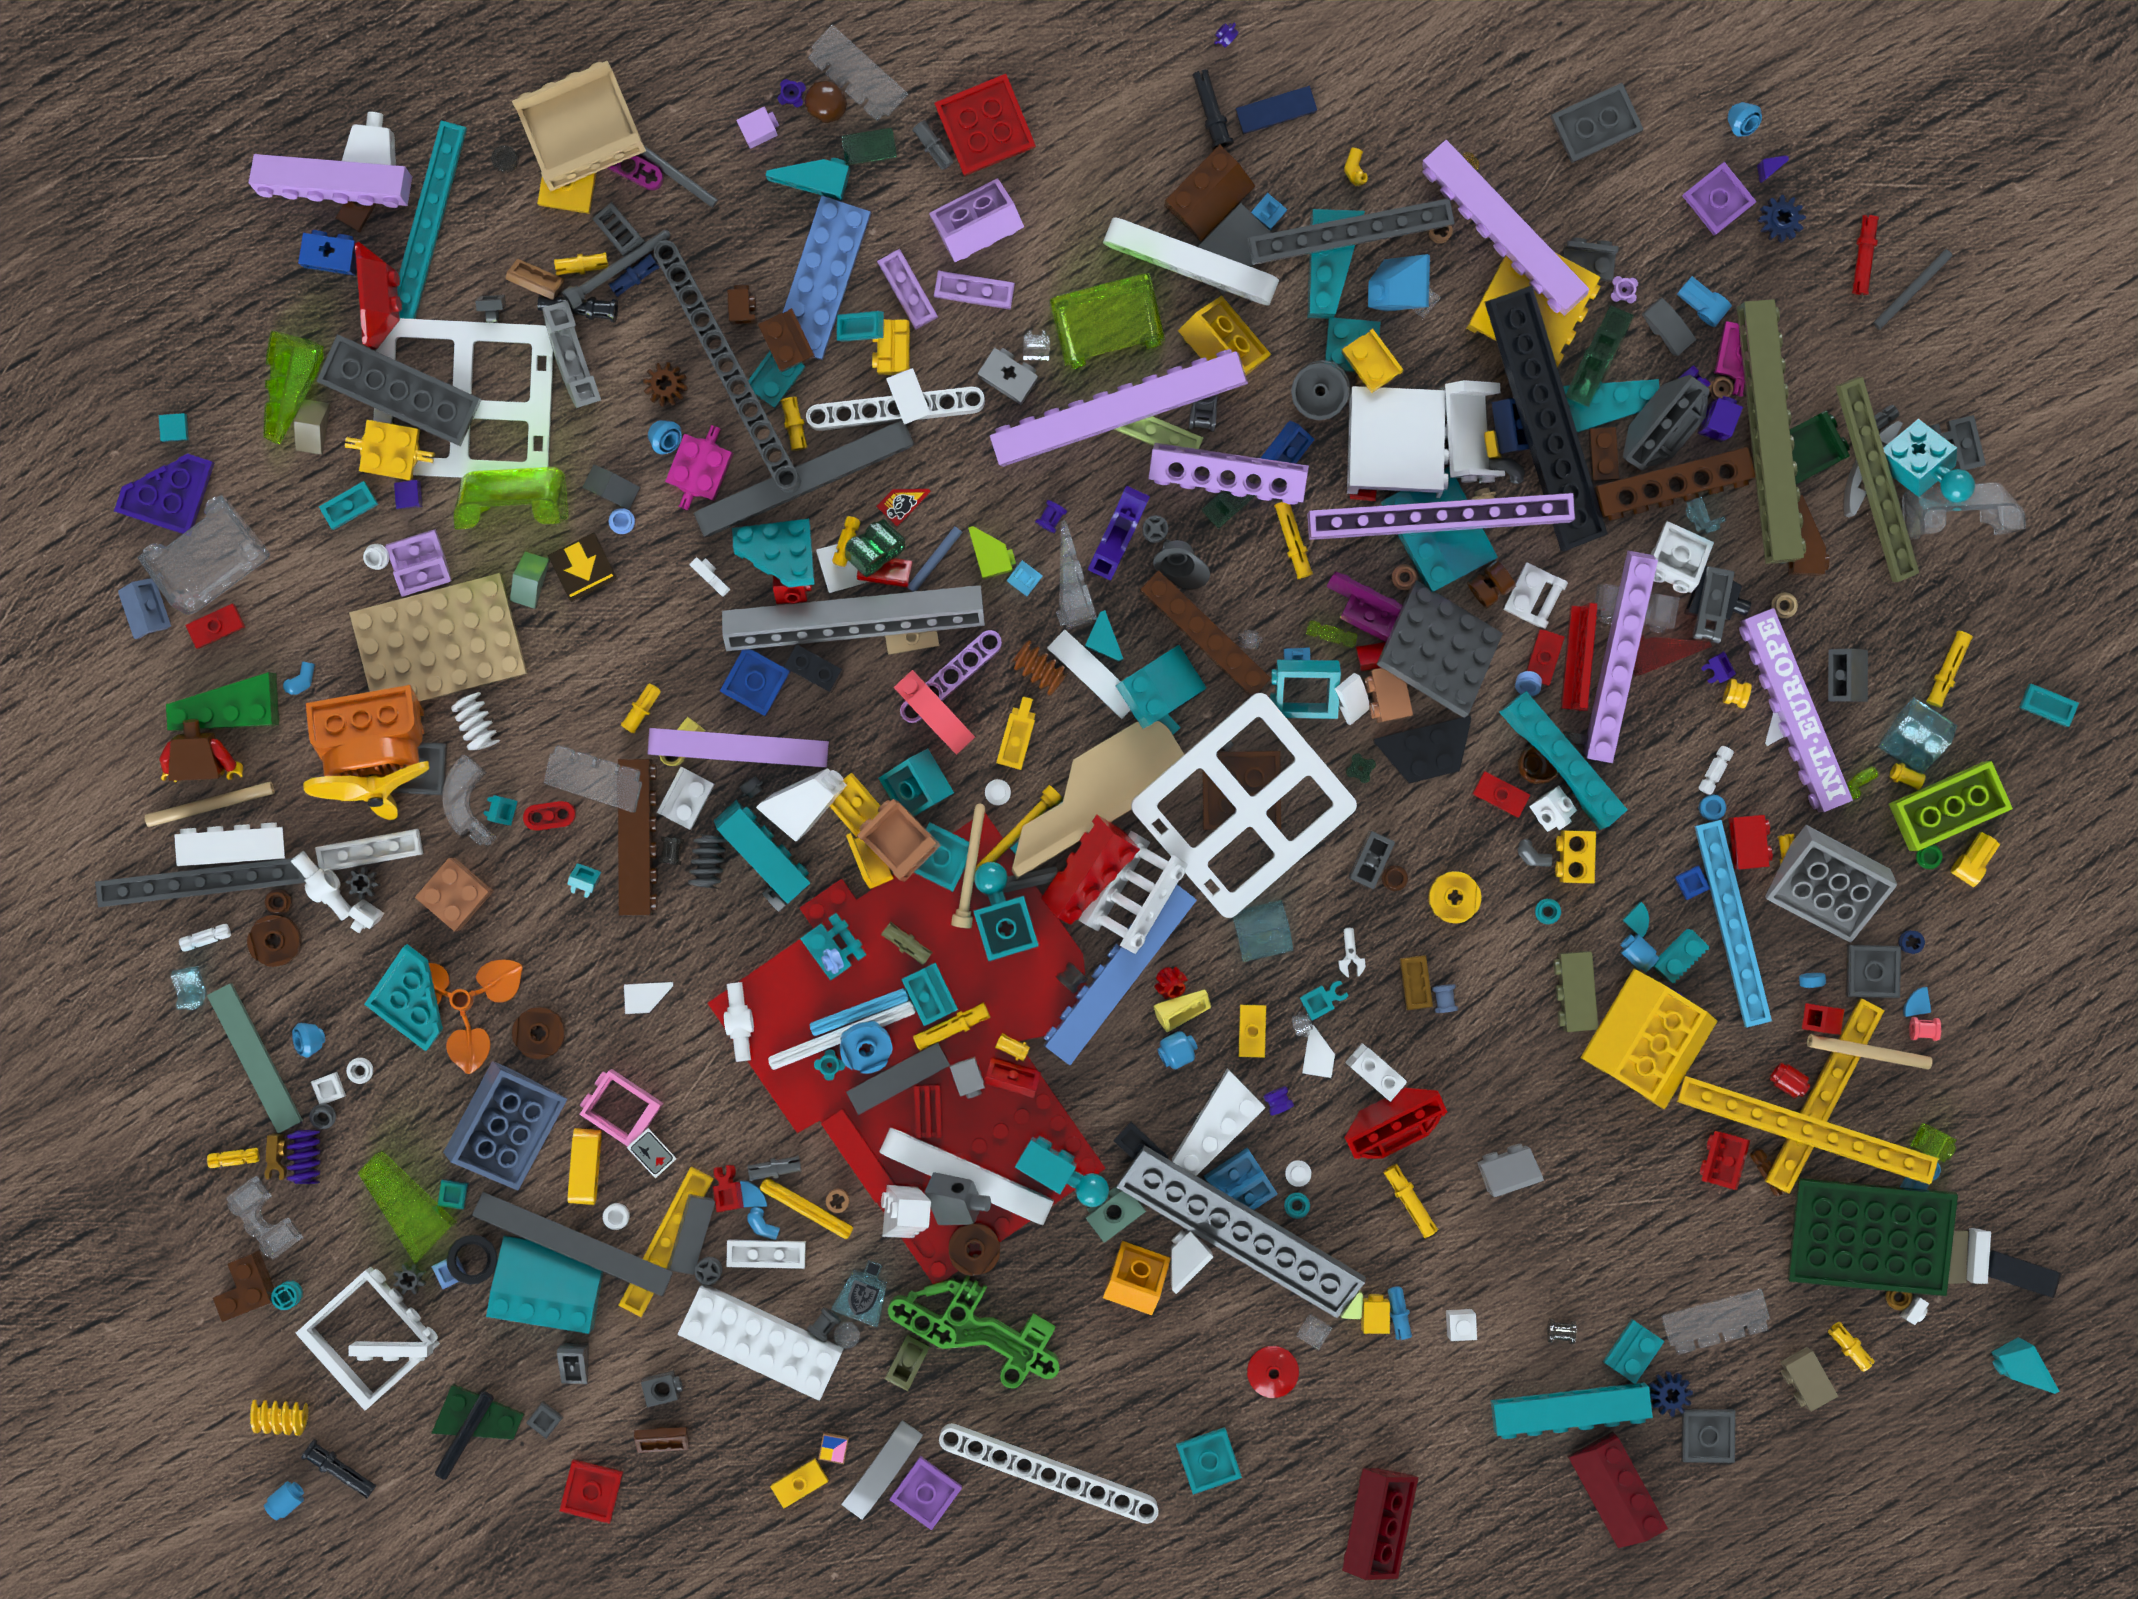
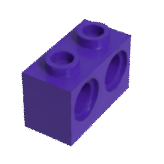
(1720, 419)

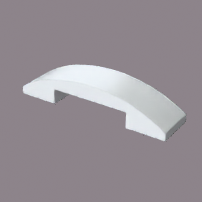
(1089, 671)

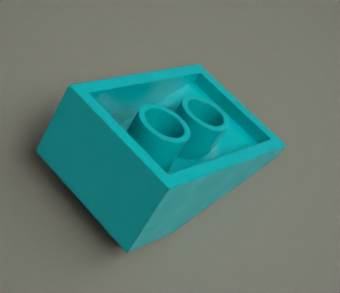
(1161, 686)

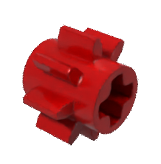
(1170, 982)

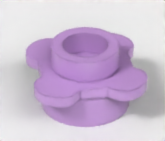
(1629, 284)

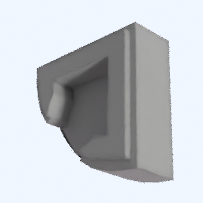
(774, 899)

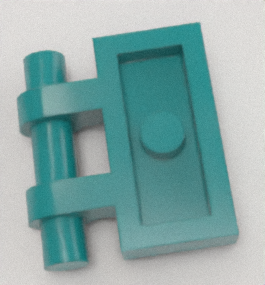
(822, 939)

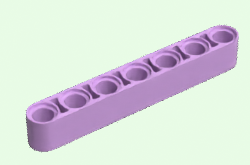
(737, 747)

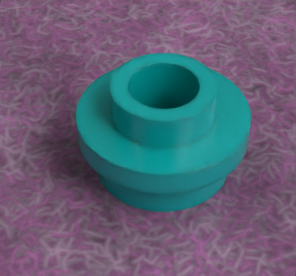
(1556, 911)
(1300, 1213)

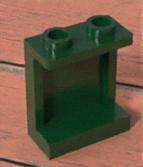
(1817, 445)

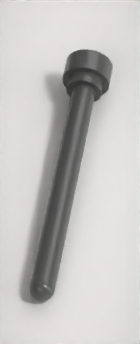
(577, 294)

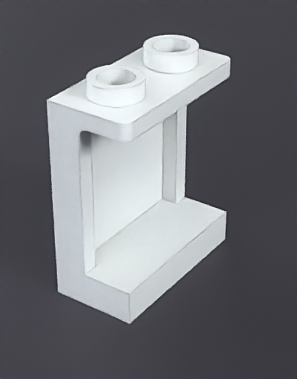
(1376, 1072)

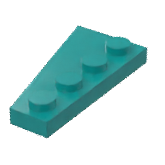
(1612, 403)

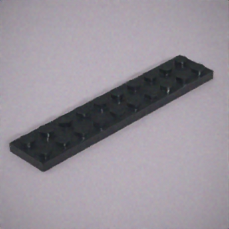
(1545, 412)

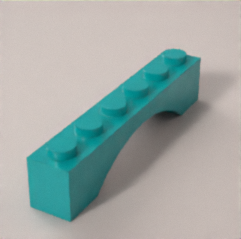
(1590, 790)

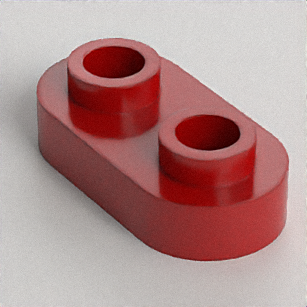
(550, 815)

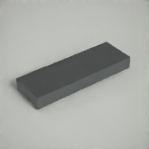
(691, 1234)

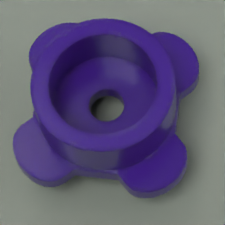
(1226, 34)
(797, 88)

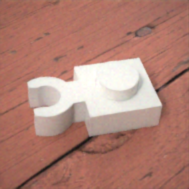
(706, 569)

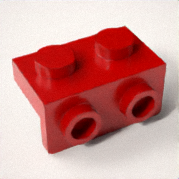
(1724, 1160)

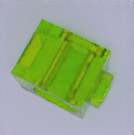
(1934, 1143)

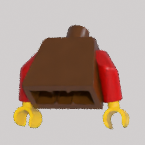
(197, 756)

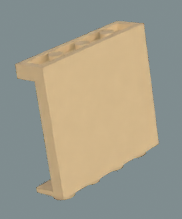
(579, 125)

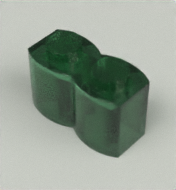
(874, 547)

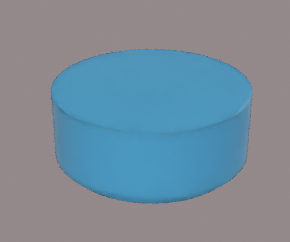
(1712, 807)
(1812, 980)

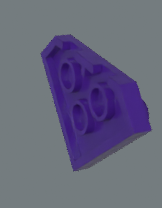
(168, 494)

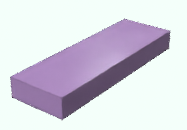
(907, 289)
(974, 290)

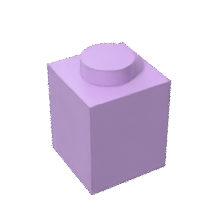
(758, 127)

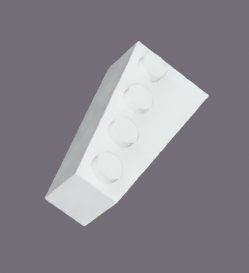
(229, 846)

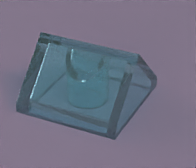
(1262, 931)

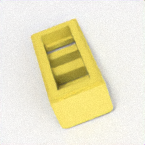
(1181, 1009)

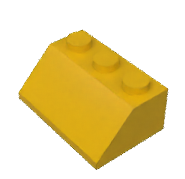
(1220, 329)

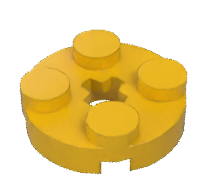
(1443, 906)

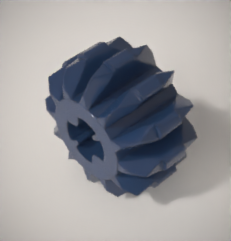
(1679, 1392)

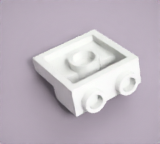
(1680, 557)

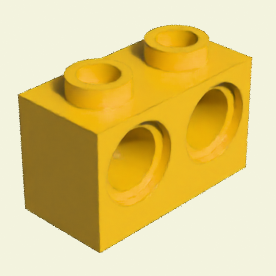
(1584, 856)

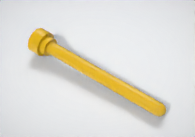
(1048, 799)

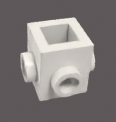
(1553, 809)

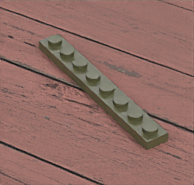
(1877, 479)

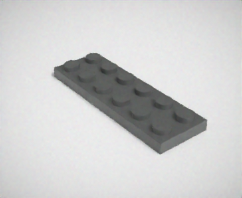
(398, 390)

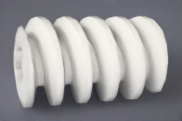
(474, 722)

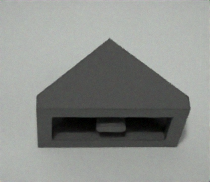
(611, 487)
(573, 1362)

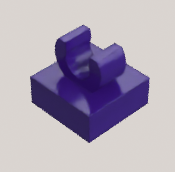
(1721, 666)

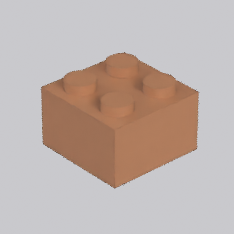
(1388, 695)
(454, 894)

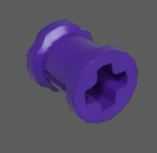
(1051, 516)

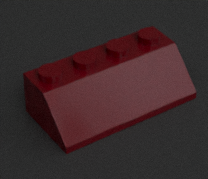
(1617, 1491)
(1380, 1524)

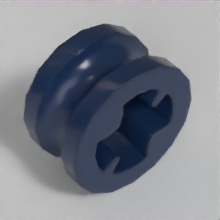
(1914, 934)

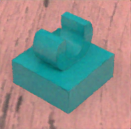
(501, 810)
(584, 879)

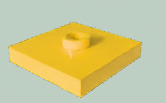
(571, 197)

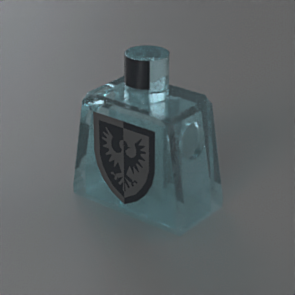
(862, 1295)

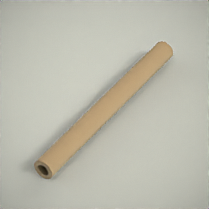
(209, 804)
(1868, 1051)

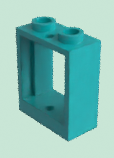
(1307, 669)

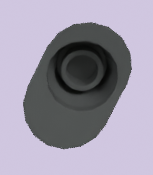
(1181, 565)

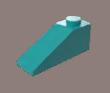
(817, 177)

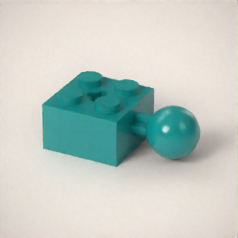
(1924, 457)
(991, 880)
(1058, 1169)

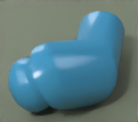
(301, 682)
(759, 1226)

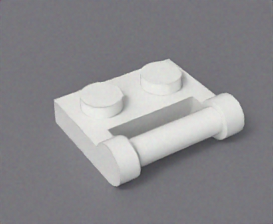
(1527, 592)

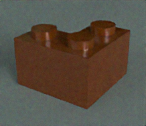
(251, 1290)

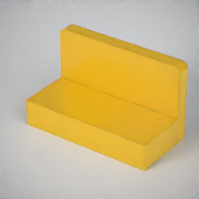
(870, 864)

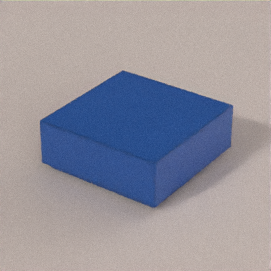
(1692, 882)

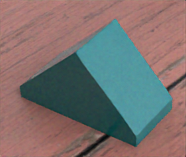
(1103, 639)

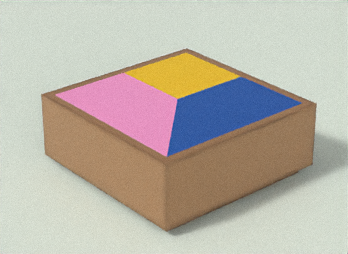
(833, 1448)

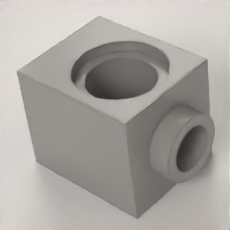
(968, 1077)

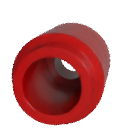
(1790, 1080)

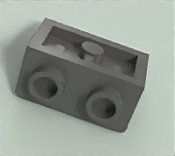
(1596, 258)

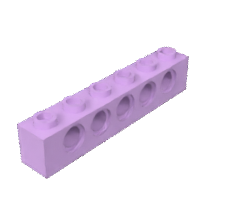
(1217, 462)

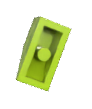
(991, 554)

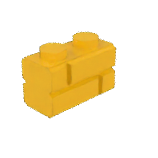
(893, 348)

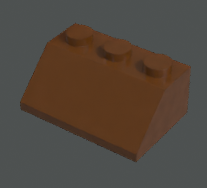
(1209, 193)

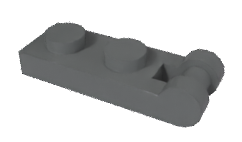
(1713, 603)

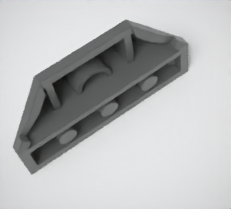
(1666, 422)

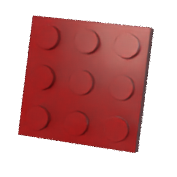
(985, 125)

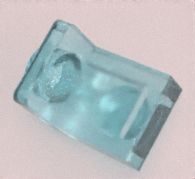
(1698, 514)
(189, 988)

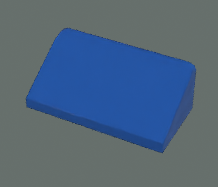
(1289, 444)

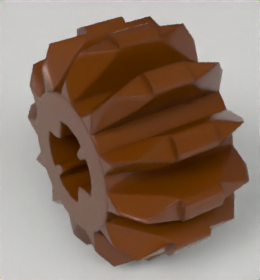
(660, 377)

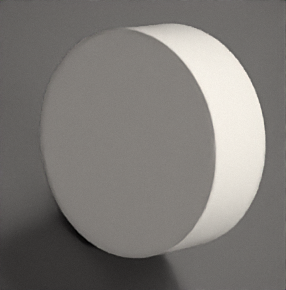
(616, 1216)

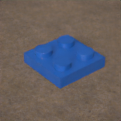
(755, 681)

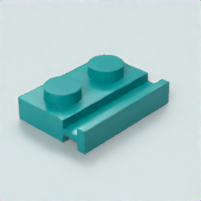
(771, 383)
(929, 994)
(1633, 1351)

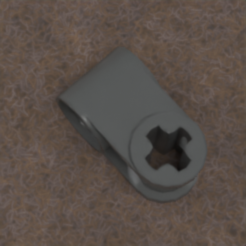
(1206, 410)

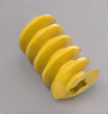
(278, 1419)

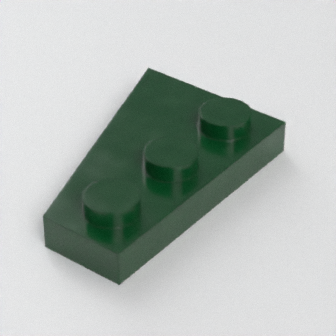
(497, 1423)

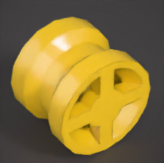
(1737, 693)

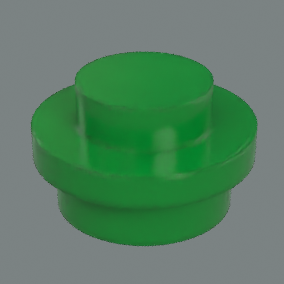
(1929, 857)

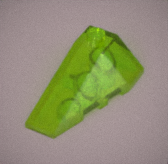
(292, 371)

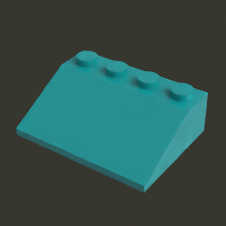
(1443, 555)
(543, 1287)

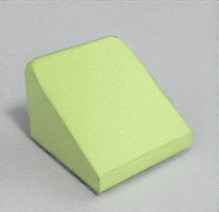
(1354, 1308)

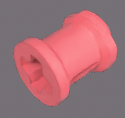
(1925, 1029)

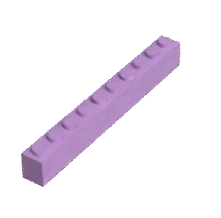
(1119, 408)
(1441, 516)

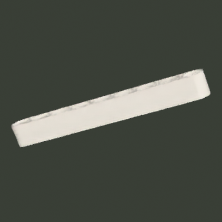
(1058, 1482)

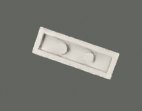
(766, 1254)
(390, 1350)

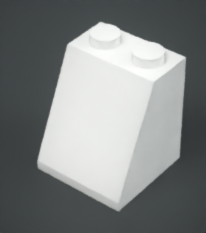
(803, 803)

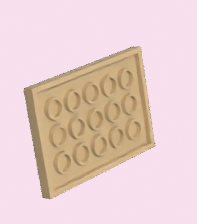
(440, 639)

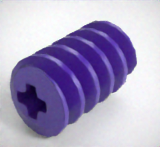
(303, 1157)

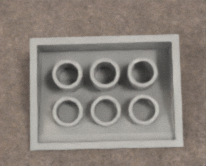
(1830, 884)

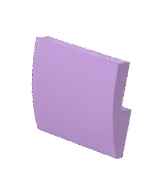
(418, 562)

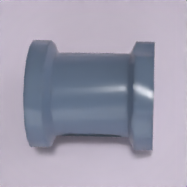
(1445, 998)

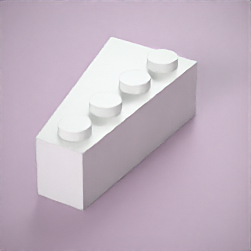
(1220, 1121)

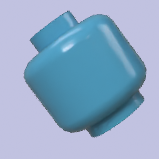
(1177, 1050)

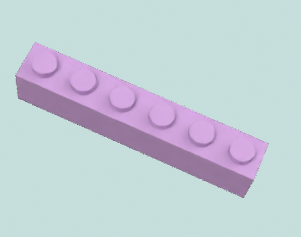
(330, 180)

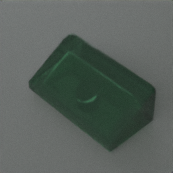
(869, 146)

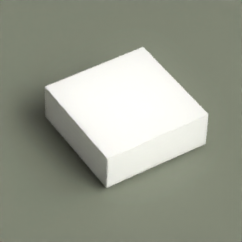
(328, 1088)

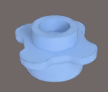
(832, 960)

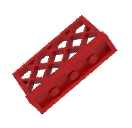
(1579, 657)

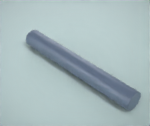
(935, 558)

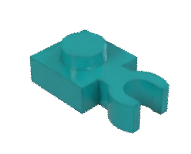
(1320, 1001)

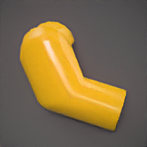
(1353, 170)

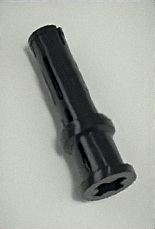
(1215, 121)
(590, 308)
(328, 1462)

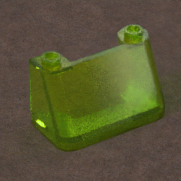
(1107, 319)
(536, 486)

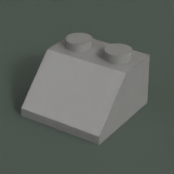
(1509, 1170)

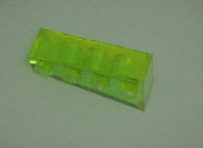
(406, 1206)

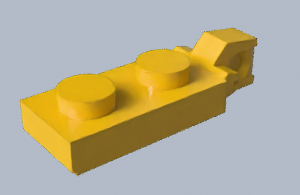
(1017, 735)

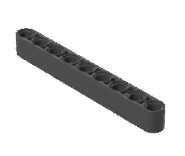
(812, 474)

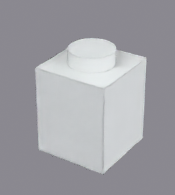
(1461, 1325)

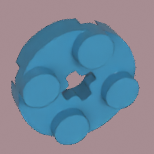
(863, 1033)

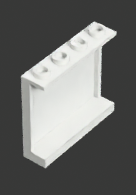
(1397, 440)

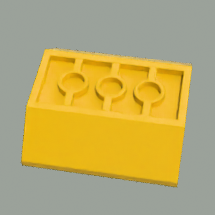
(1649, 1038)

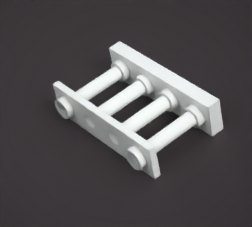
(1097, 912)

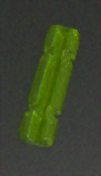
(1331, 634)

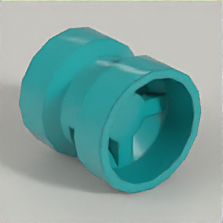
(291, 1292)

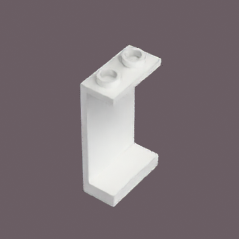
(1467, 428)

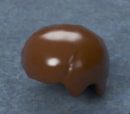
(825, 101)
(1535, 766)

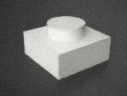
(1916, 1311)

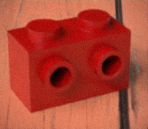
(1749, 842)

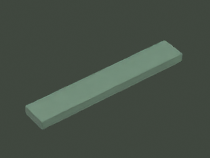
(254, 1058)

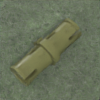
(906, 943)

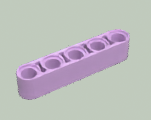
(958, 665)

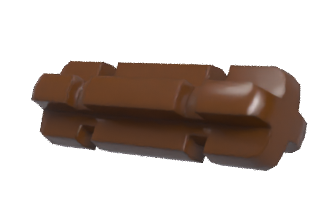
(1764, 1166)

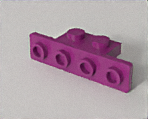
(1365, 607)

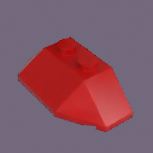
(377, 296)
(1394, 1124)

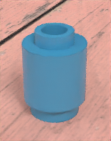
(1639, 952)
(284, 1500)

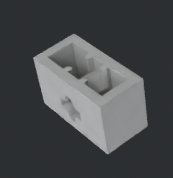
(993, 374)

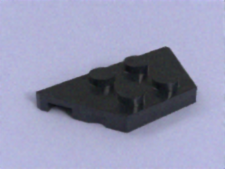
(1427, 750)

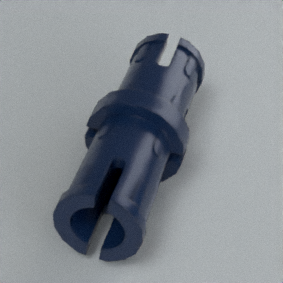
(633, 275)

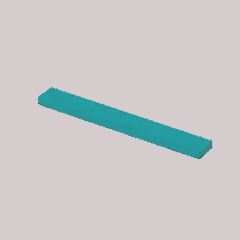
(429, 216)

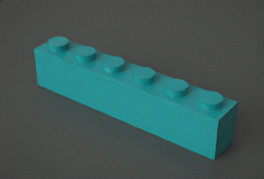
(1571, 1409)

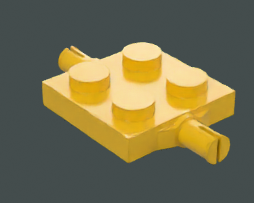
(389, 450)

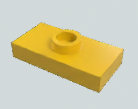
(1252, 1031)
(799, 1483)

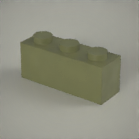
(1576, 991)

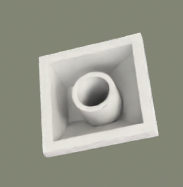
(1187, 1258)

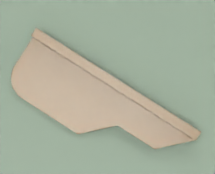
(1099, 784)

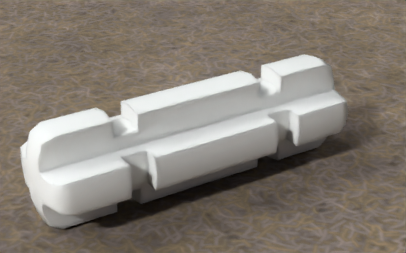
(1716, 770)
(205, 937)

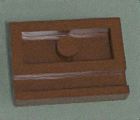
(786, 340)

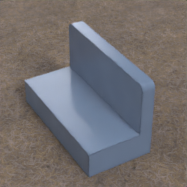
(144, 607)

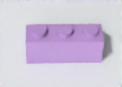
(976, 220)

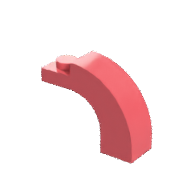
(934, 712)

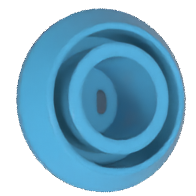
(1744, 118)
(664, 436)
(307, 1039)

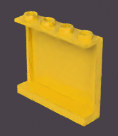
(1558, 327)

